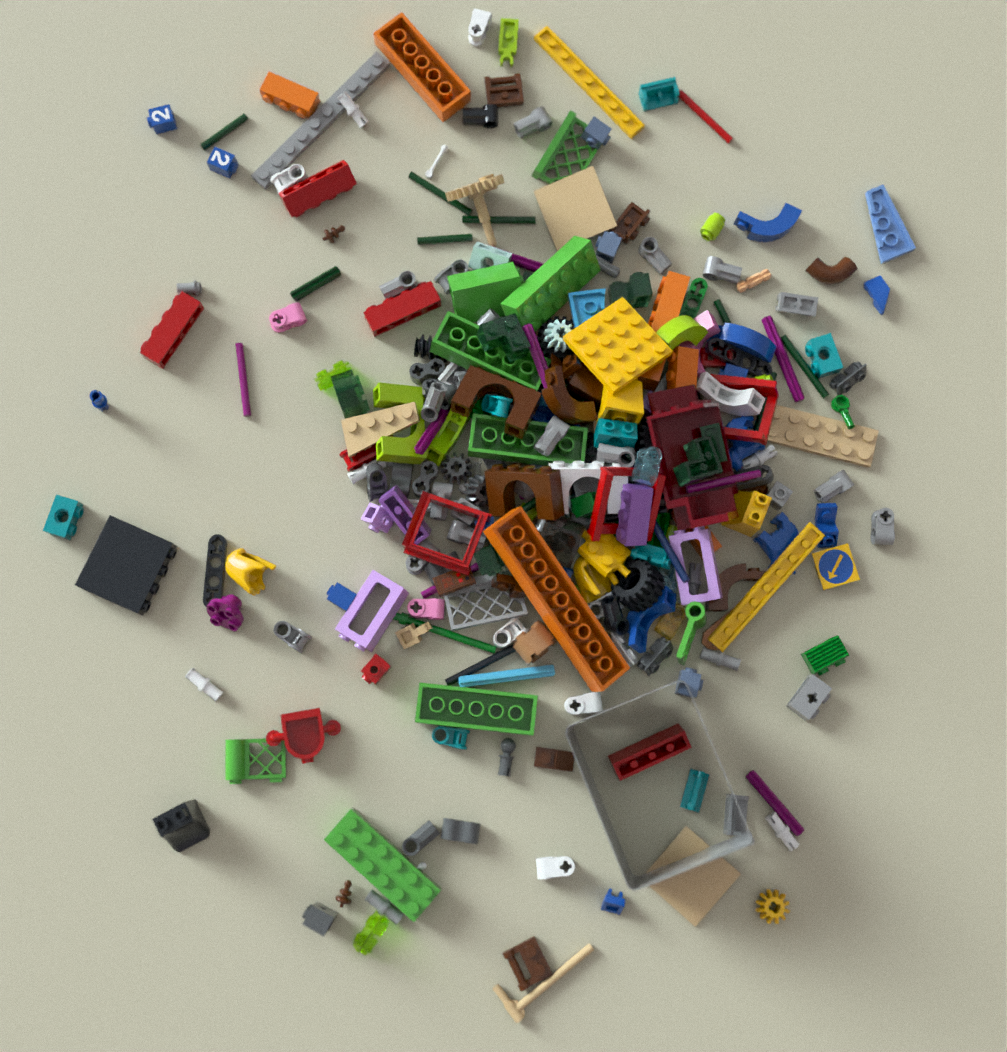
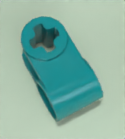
(496, 405)
(452, 737)

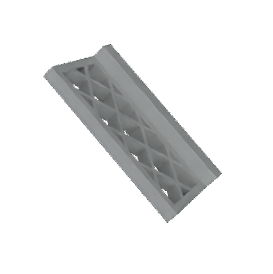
(482, 583)

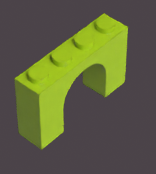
(396, 448)

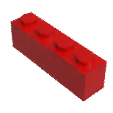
(318, 188)
(402, 308)
(171, 330)
(649, 751)

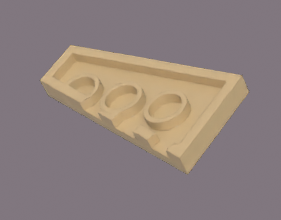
(366, 429)

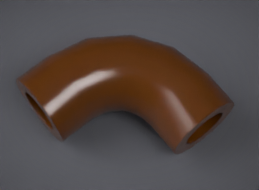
(831, 274)

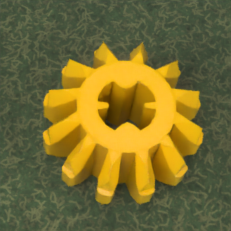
(780, 906)

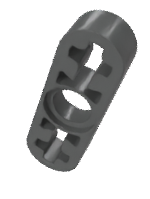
(759, 481)

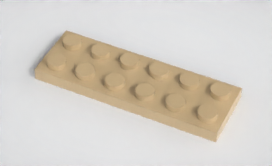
(822, 436)

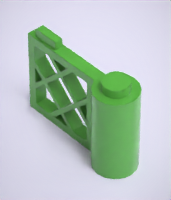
(696, 619)
(238, 761)

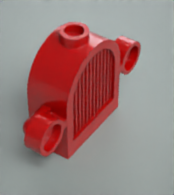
(303, 733)

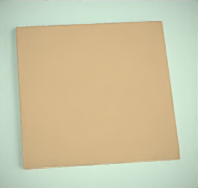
(575, 207)
(698, 888)

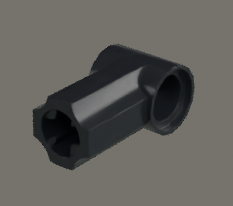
(485, 116)
(613, 615)

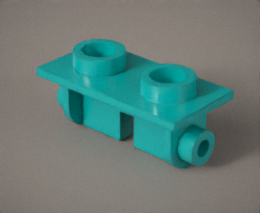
(652, 554)
(694, 790)

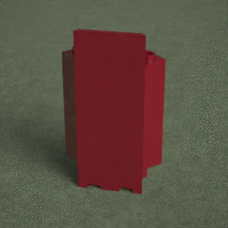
(674, 423)

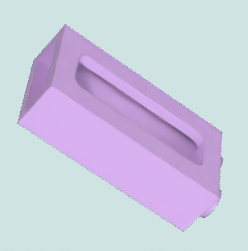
(709, 560)
(382, 618)

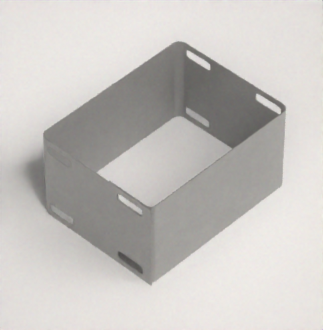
(635, 882)

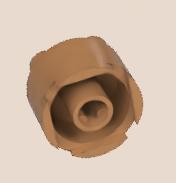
(534, 643)

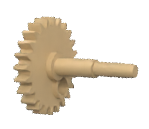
(476, 191)

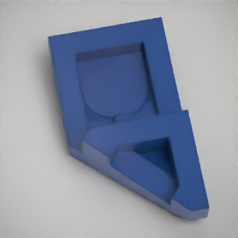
(878, 291)

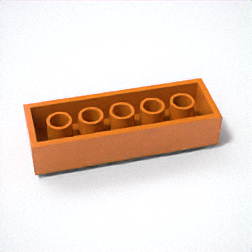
(422, 67)
(665, 308)

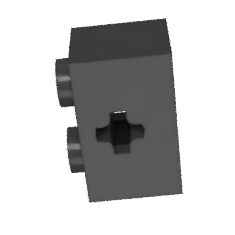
(319, 918)

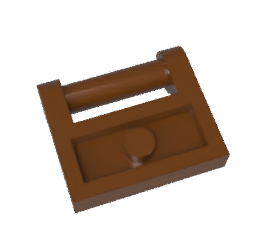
(504, 95)
(533, 960)

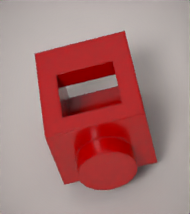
(383, 668)

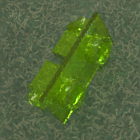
(324, 375)
(364, 940)

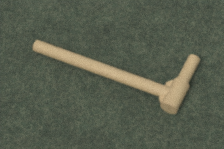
(516, 1008)

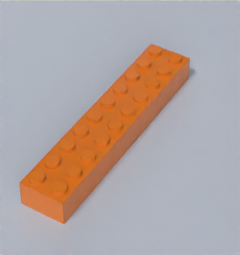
(556, 599)

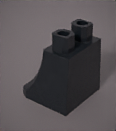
(182, 826)

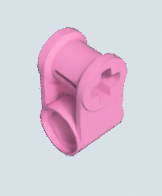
(290, 317)
(431, 608)

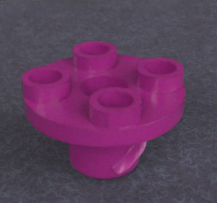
(226, 612)

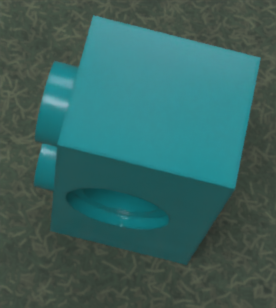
(824, 345)
(615, 433)
(60, 507)

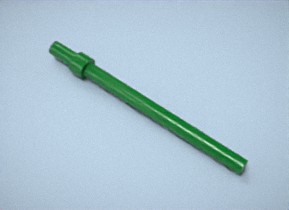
(404, 619)

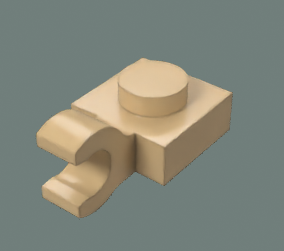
(411, 635)

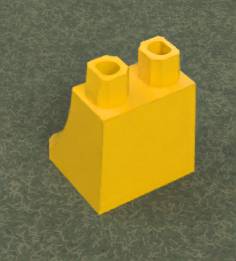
(623, 405)
(751, 512)

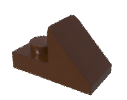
(569, 365)
(554, 759)

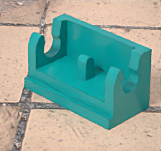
(659, 94)

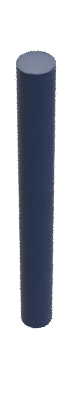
(671, 554)

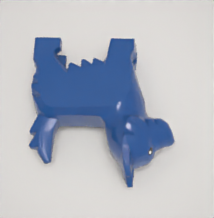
(739, 448)
(777, 541)

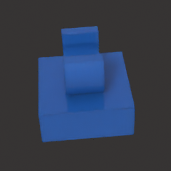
(612, 903)

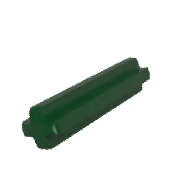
(315, 283)

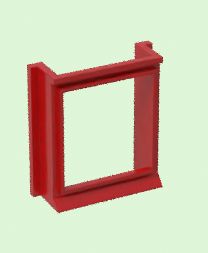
(767, 389)
(605, 481)
(435, 557)

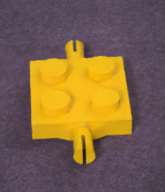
(605, 554)

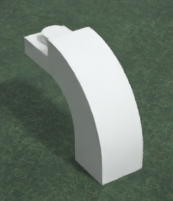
(731, 401)

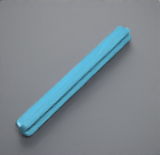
(506, 676)

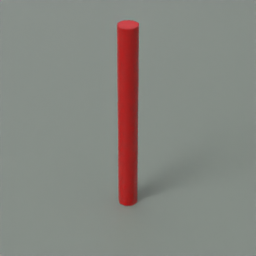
(705, 117)

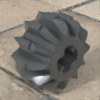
(464, 470)
(476, 491)

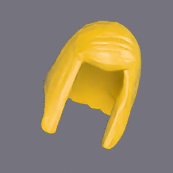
(247, 570)
(590, 581)

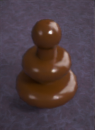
(334, 232)
(343, 899)

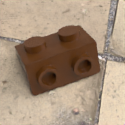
(630, 222)

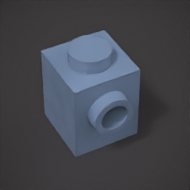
(596, 133)
(608, 246)
(693, 681)

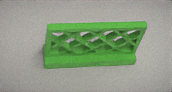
(554, 147)

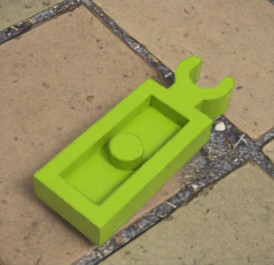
(508, 40)

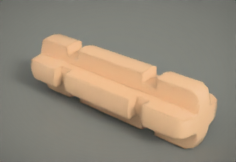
(753, 280)

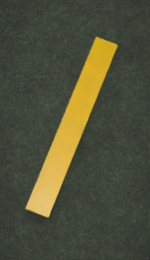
(589, 82)
(766, 587)

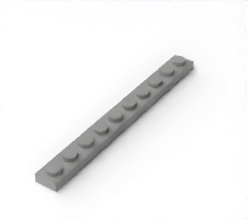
(320, 120)

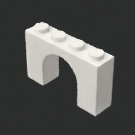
(573, 471)

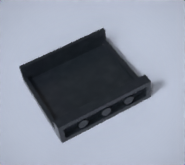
(126, 565)

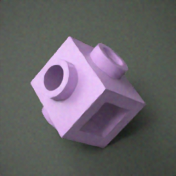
(377, 518)

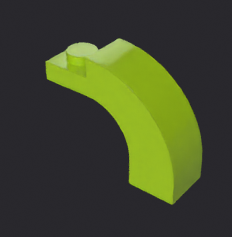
(682, 329)
(446, 437)

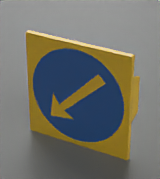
(835, 566)

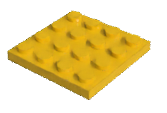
(617, 345)

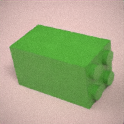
(483, 289)

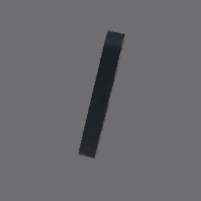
(739, 355)
(211, 571)

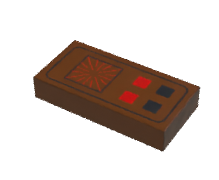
(452, 582)

